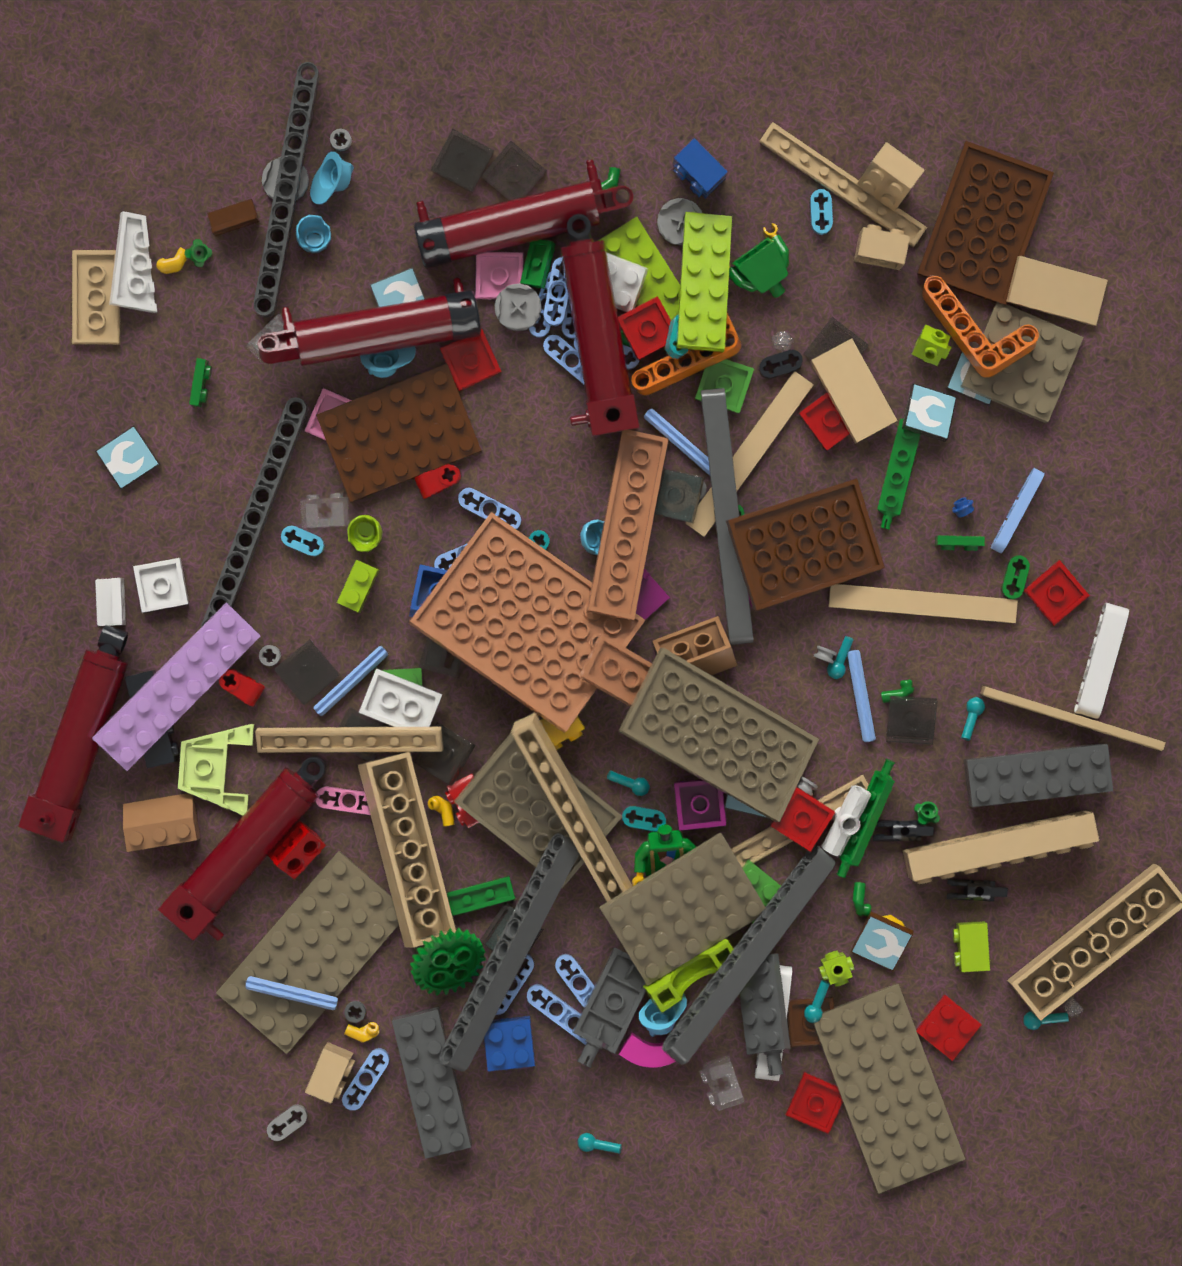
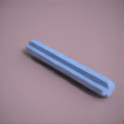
(678, 439)
(350, 680)
(861, 696)
(291, 993)

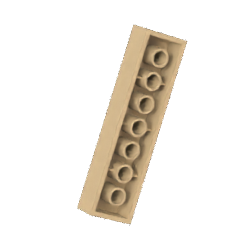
(1001, 845)
(406, 848)
(1097, 941)

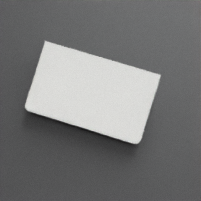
(110, 602)

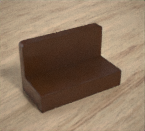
(233, 217)

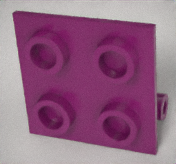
(650, 596)

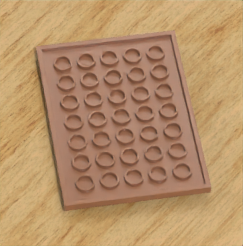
(520, 621)

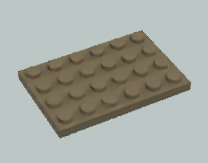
(516, 808)
(683, 909)

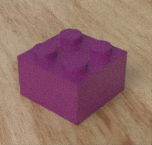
(698, 805)

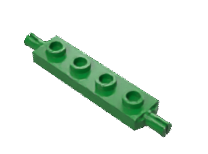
(898, 474)
(880, 788)

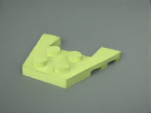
(204, 767)

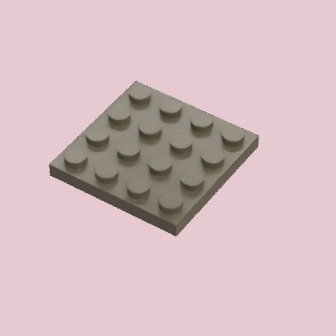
(1037, 378)

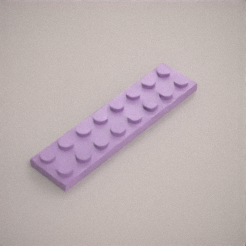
(176, 686)

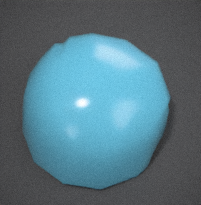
(309, 241)
(591, 536)

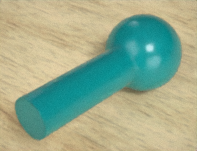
(838, 668)
(975, 707)
(639, 786)
(813, 1012)
(1034, 1023)
(587, 1143)

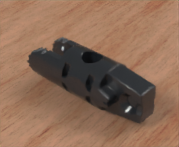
(913, 830)
(987, 892)

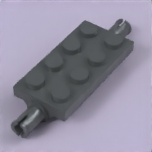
(610, 1006)
(766, 1014)

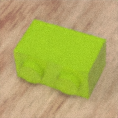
(358, 586)
(972, 946)

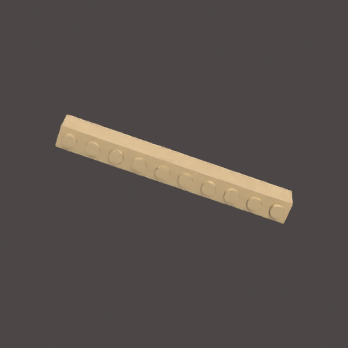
(570, 806)

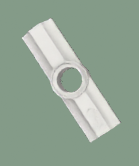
(840, 830)

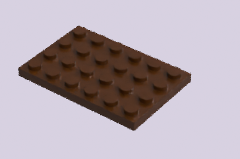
(985, 222)
(398, 432)
(805, 544)

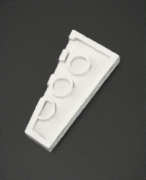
(132, 275)

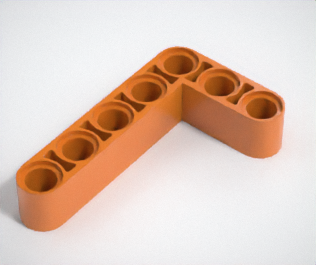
(973, 333)
(678, 372)

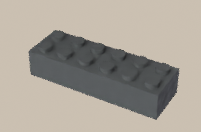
(1038, 775)
(431, 1084)

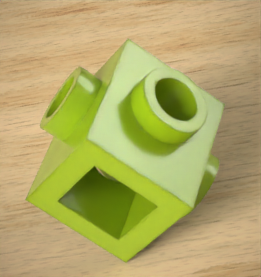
(932, 345)
(836, 959)

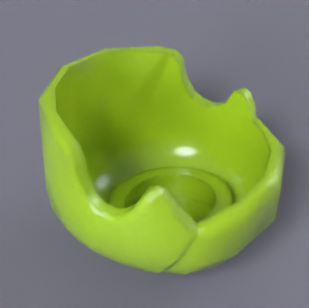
(366, 526)

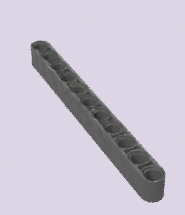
(285, 178)
(254, 505)
(726, 508)
(509, 953)
(748, 955)

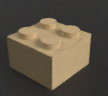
(890, 176)
(882, 247)
(328, 1074)

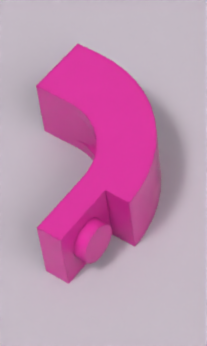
(644, 1053)

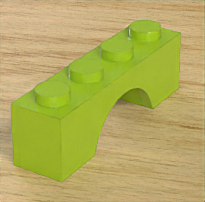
(670, 988)

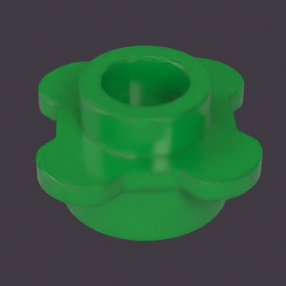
(205, 253)
(931, 809)

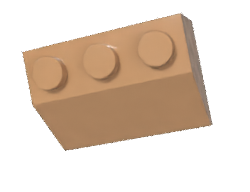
(701, 645)
(160, 822)

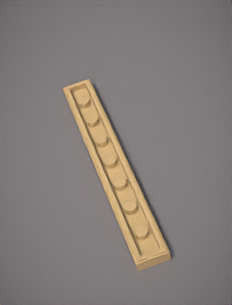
(839, 182)
(756, 444)
(923, 603)
(1072, 718)
(349, 739)
(772, 840)

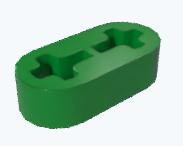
(1020, 579)

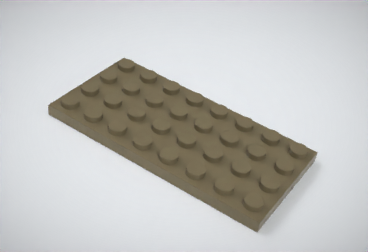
(719, 735)
(313, 948)
(888, 1088)

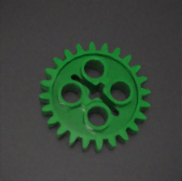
(447, 961)

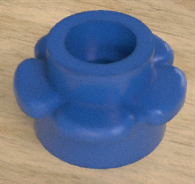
(963, 507)

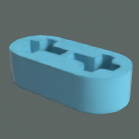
(815, 212)
(300, 546)

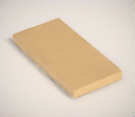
(1056, 290)
(92, 316)
(853, 390)

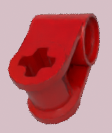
(434, 482)
(245, 688)

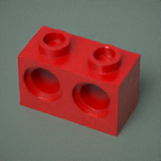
(297, 850)

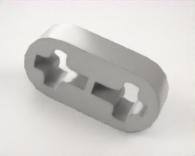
(283, 1118)

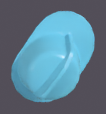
(331, 177)
(386, 363)
(658, 1022)

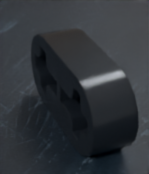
(779, 358)

